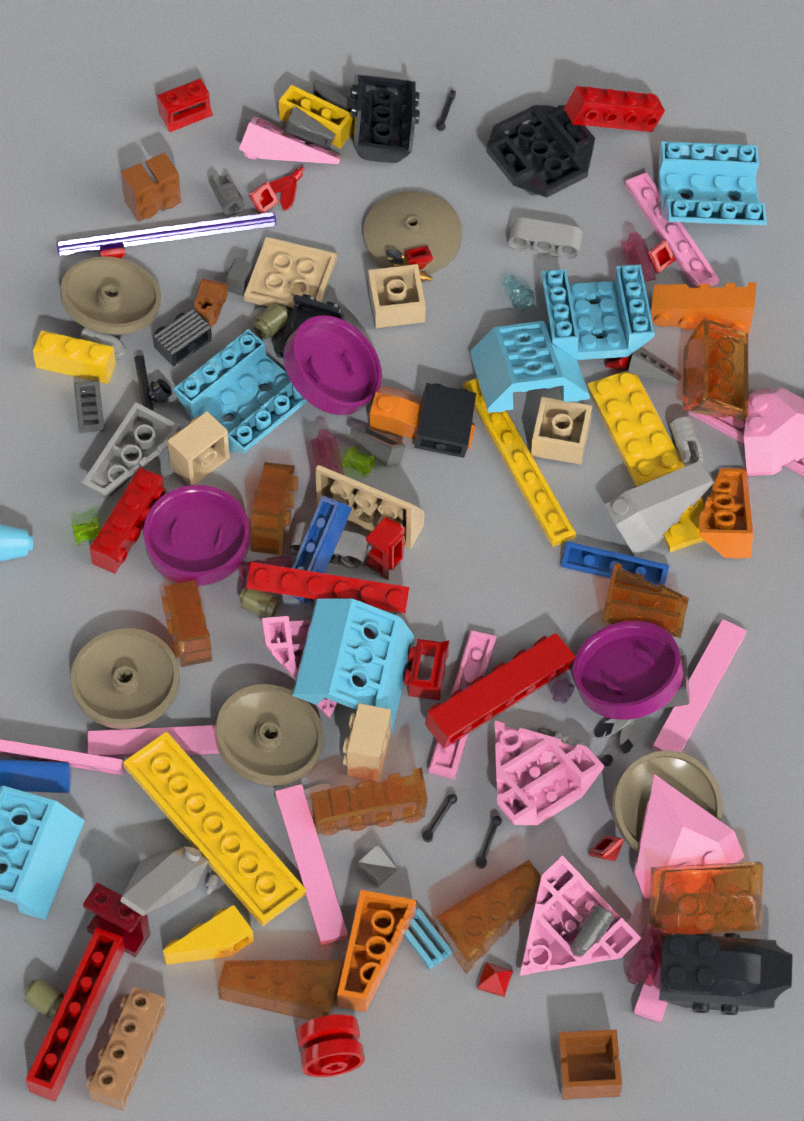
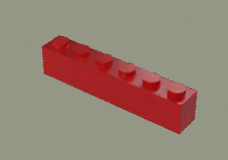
(325, 586)
(499, 690)
(75, 1014)

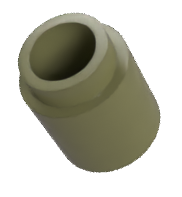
(271, 321)
(259, 602)
(43, 997)

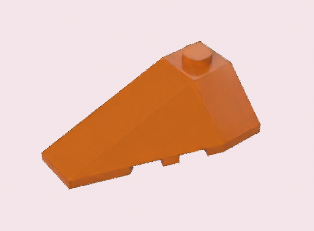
(398, 413)

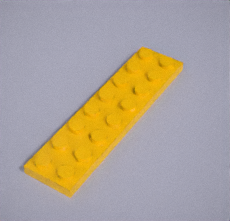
(643, 444)
(214, 828)

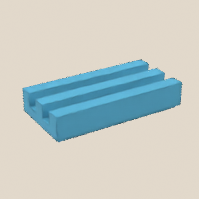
(439, 957)

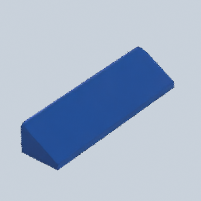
(321, 538)
(602, 562)
(36, 776)

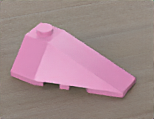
(269, 142)

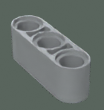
(546, 238)
(348, 552)

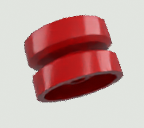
(330, 1045)

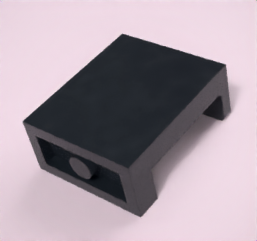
(304, 309)
(445, 420)

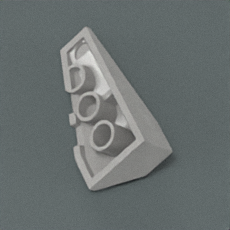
(132, 446)
(655, 506)
(164, 878)

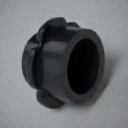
(160, 391)

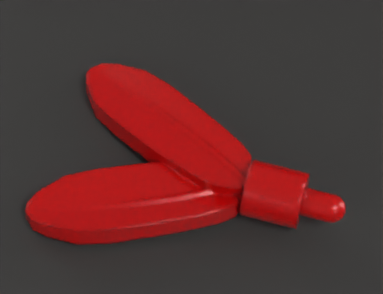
(289, 186)

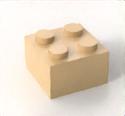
(396, 296)
(561, 430)
(198, 448)
(367, 742)

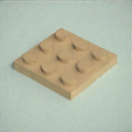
(289, 270)

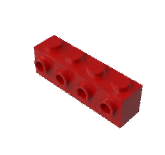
(614, 109)
(126, 520)

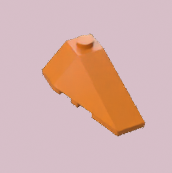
(727, 515)

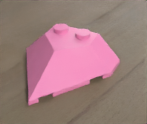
(773, 430)
(287, 643)
(539, 774)
(680, 835)
(559, 910)

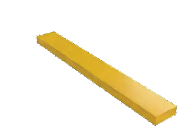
(523, 470)

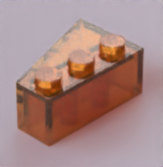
(272, 507)
(639, 600)
(187, 623)

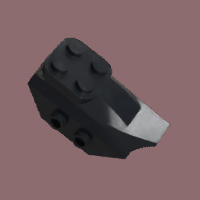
(384, 117)
(722, 972)

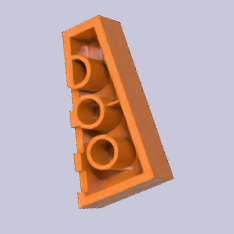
(686, 307)
(373, 942)

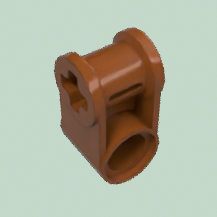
(210, 300)

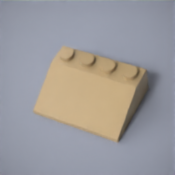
(369, 504)

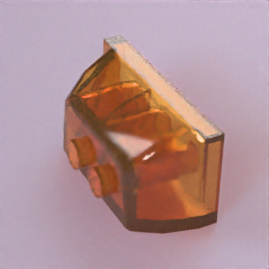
(716, 371)
(707, 898)

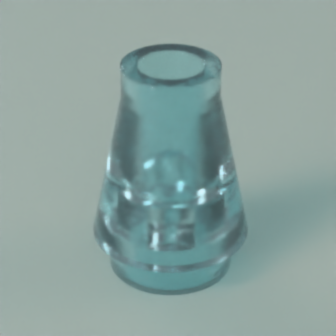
(518, 293)

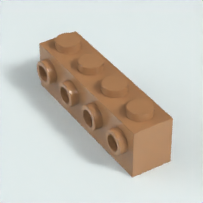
(127, 1048)

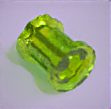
(359, 461)
(85, 531)

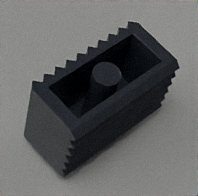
(182, 337)

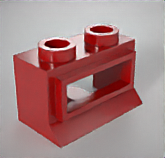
(180, 100)
(388, 546)
(424, 688)

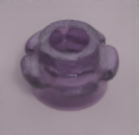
(562, 690)

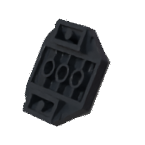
(541, 150)

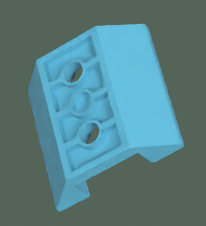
(709, 176)
(619, 316)
(524, 360)
(231, 387)
(340, 649)
(34, 850)

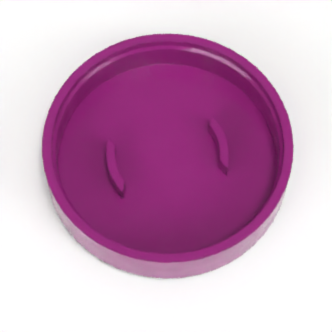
(332, 365)
(196, 534)
(628, 670)

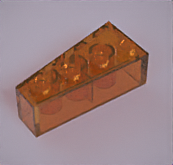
(370, 804)
(488, 914)
(283, 986)

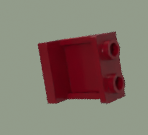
(117, 918)

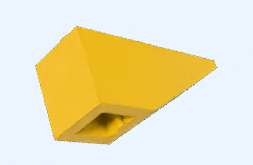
(215, 939)

